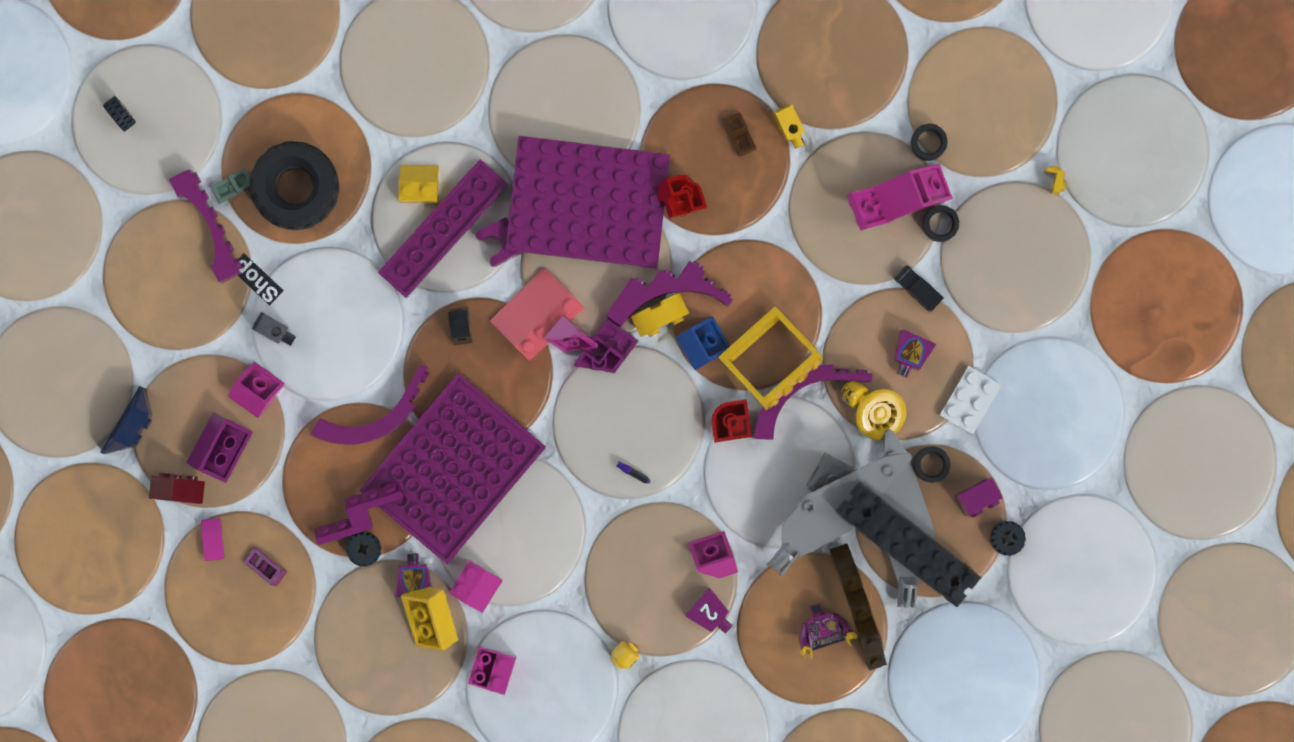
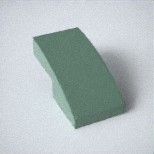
(231, 186)

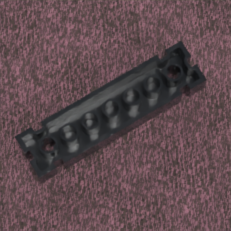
(908, 544)

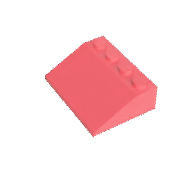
(535, 312)

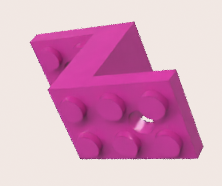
(899, 197)

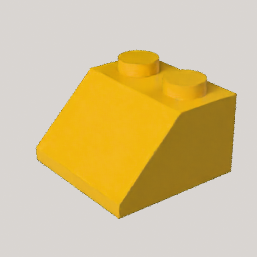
(419, 184)

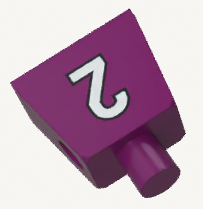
(709, 613)

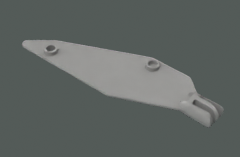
(907, 498)
(815, 517)

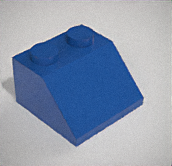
(703, 343)

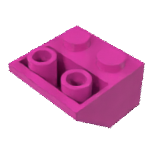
(492, 670)

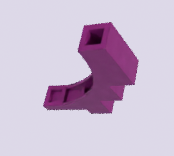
(664, 283)

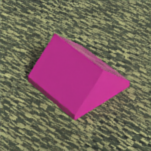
(569, 337)

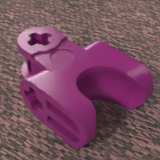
(499, 231)

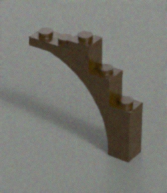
(859, 606)

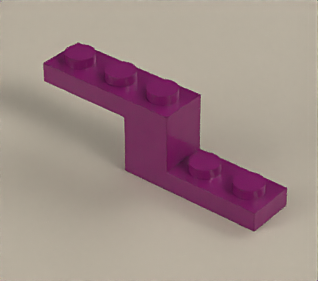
(358, 513)

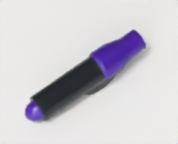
(632, 472)

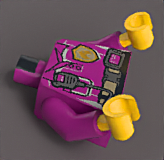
(823, 631)

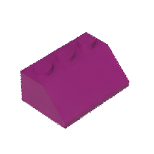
(219, 447)

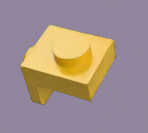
(1058, 181)

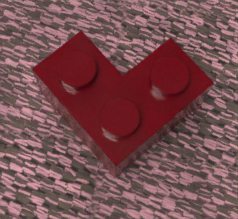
(174, 488)

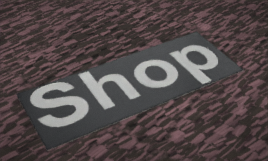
(259, 280)

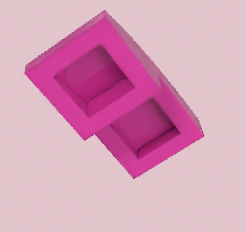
(212, 539)

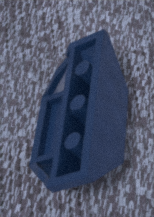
(131, 424)

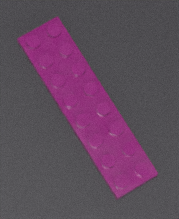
(443, 228)

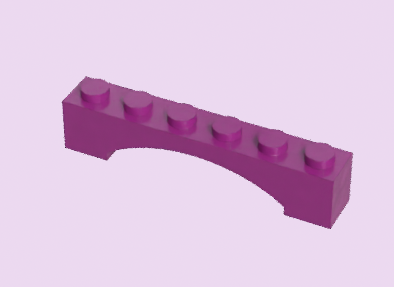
(225, 265)

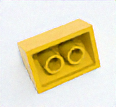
(430, 618)

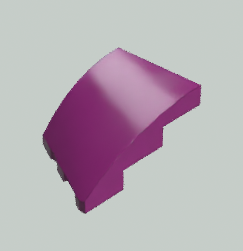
(612, 349)

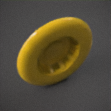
(878, 412)

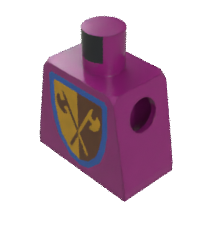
(911, 352)
(412, 576)

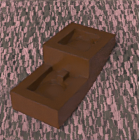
(739, 134)

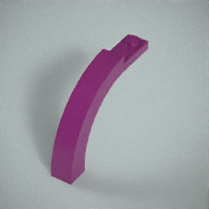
(767, 418)
(363, 434)

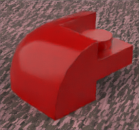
(681, 196)
(731, 421)

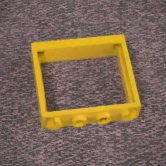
(753, 335)

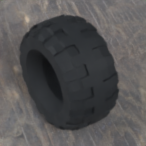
(273, 165)

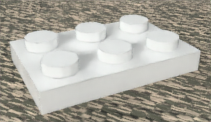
(970, 400)

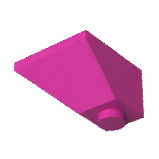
(713, 555)

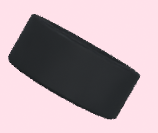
(943, 142)
(943, 209)
(946, 464)

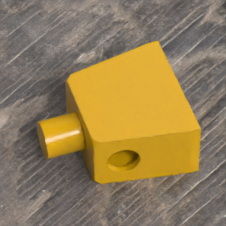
(784, 118)

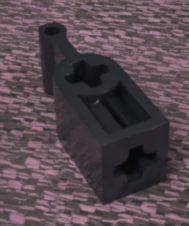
(919, 288)

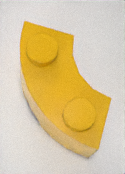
(655, 317)

